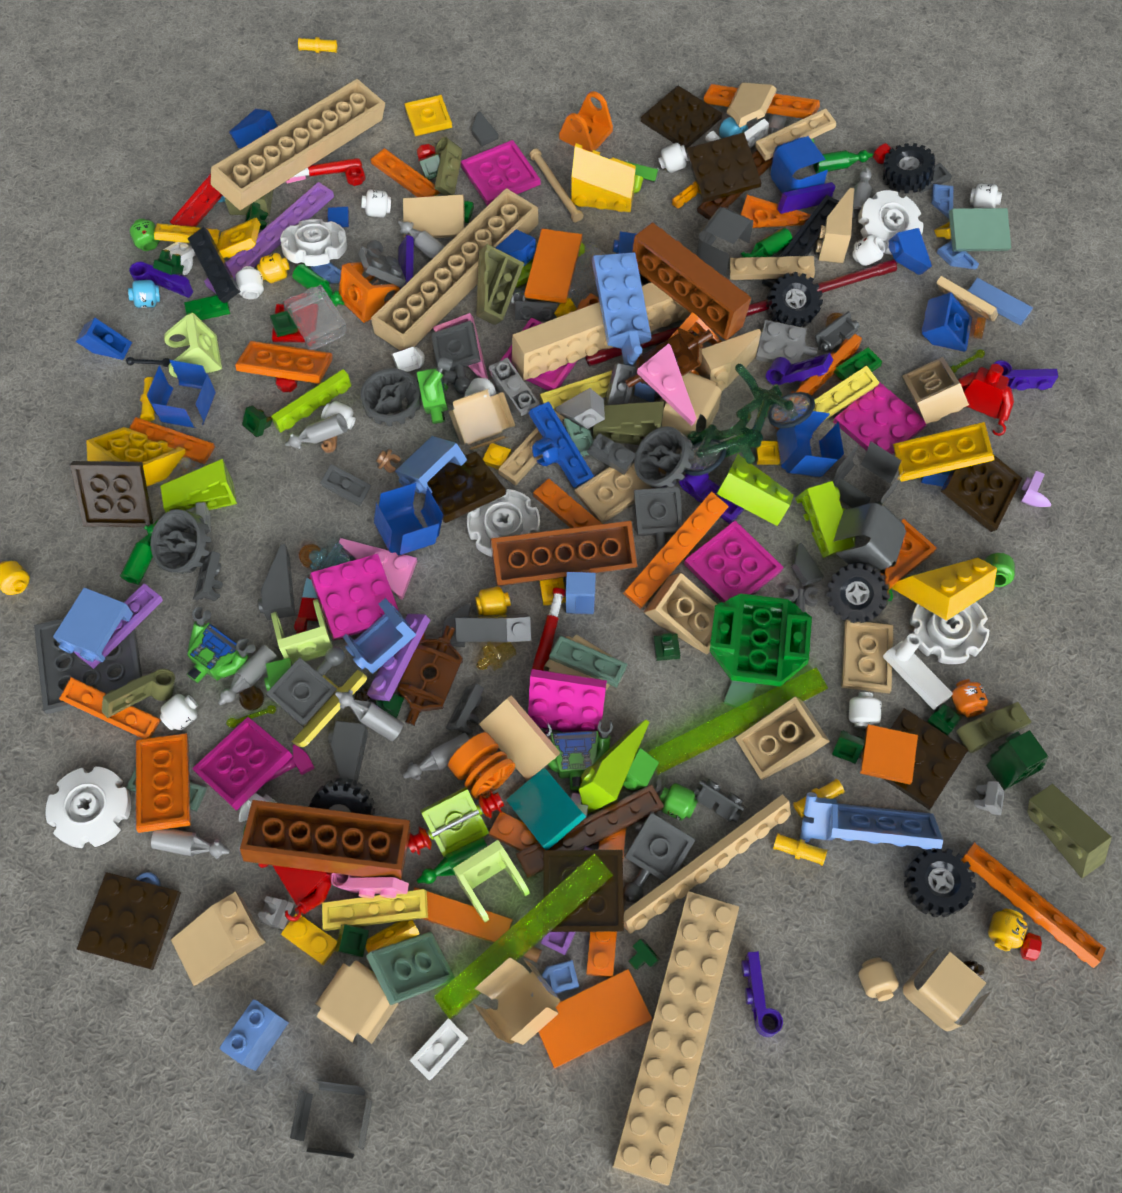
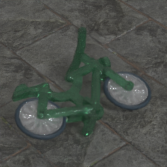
(784, 413)

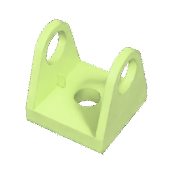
(202, 343)
(307, 644)
(482, 867)

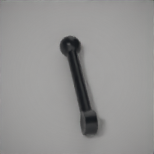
(165, 362)

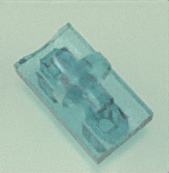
(334, 558)

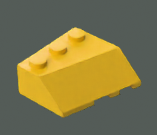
(601, 181)
(133, 446)
(950, 588)

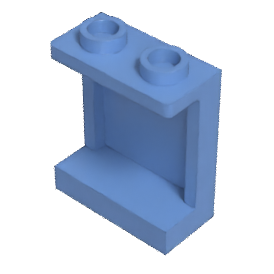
(428, 461)
(91, 624)
(381, 639)
(253, 1035)

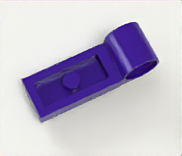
(175, 283)
(783, 371)
(1028, 378)
(701, 487)
(755, 995)

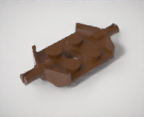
(686, 350)
(425, 693)

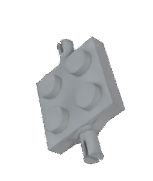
(783, 341)

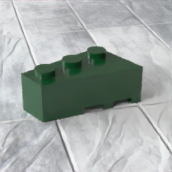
(1017, 759)

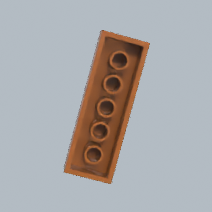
(690, 281)
(561, 551)
(325, 840)

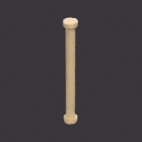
(576, 215)

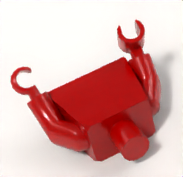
(989, 393)
(305, 886)

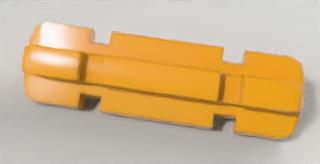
(685, 195)

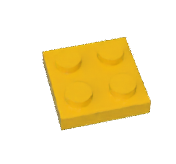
(428, 115)
(239, 238)

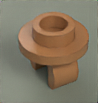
(384, 460)

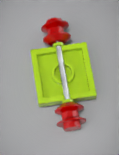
(454, 821)

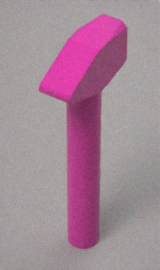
(300, 760)

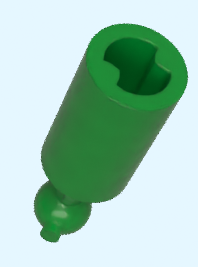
(840, 160)
(770, 244)
(309, 278)
(139, 559)
(451, 860)

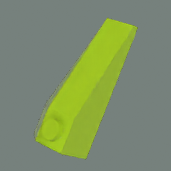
(606, 776)

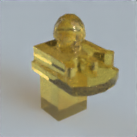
(496, 655)

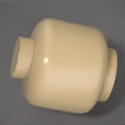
(878, 979)

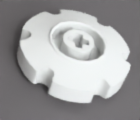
(888, 215)
(313, 242)
(502, 518)
(953, 638)
(70, 813)

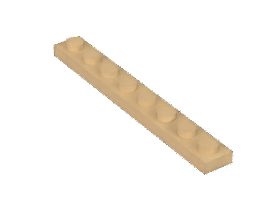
(700, 868)

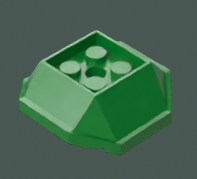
(773, 621)

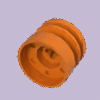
(481, 765)

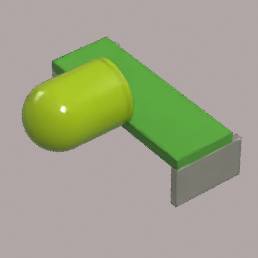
(644, 172)

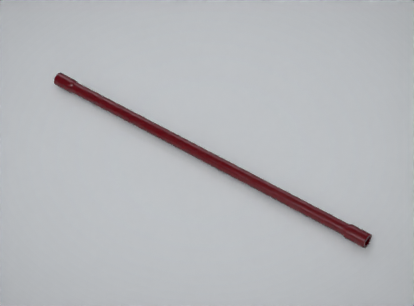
(877, 270)

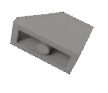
(584, 409)

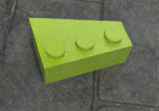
(208, 485)
(755, 491)
(825, 513)

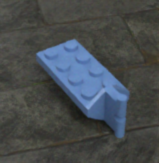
(622, 303)
(868, 824)

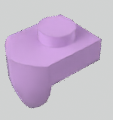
(1031, 496)

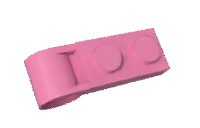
(368, 887)

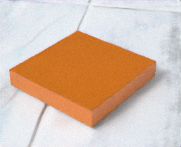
(889, 754)

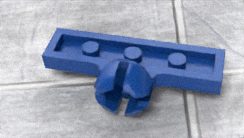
(558, 446)

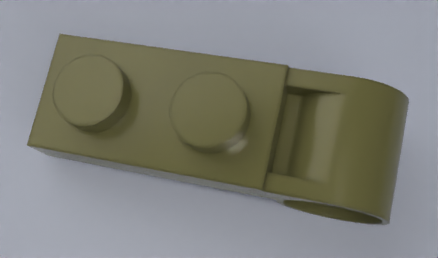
(448, 166)
(156, 684)
(993, 726)

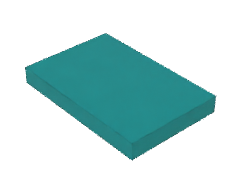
(545, 809)

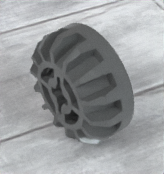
(384, 394)
(659, 450)
(167, 541)

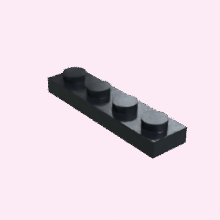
(214, 265)

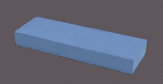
(1006, 304)

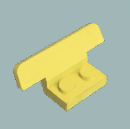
(327, 712)

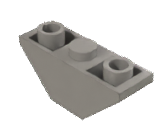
(516, 391)

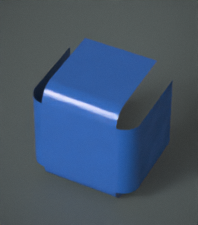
(792, 157)
(189, 376)
(796, 449)
(400, 526)

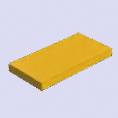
(943, 451)

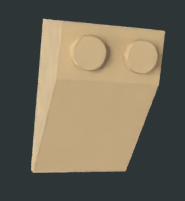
(837, 231)
(720, 359)
(935, 390)
(684, 611)
(782, 738)
(217, 938)

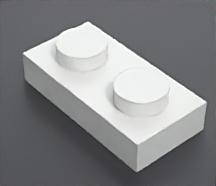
(439, 1049)

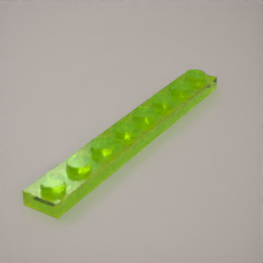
(735, 721)
(524, 933)

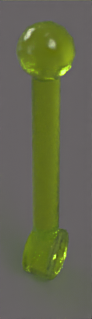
(979, 354)
(232, 723)

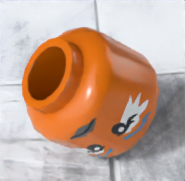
(969, 698)

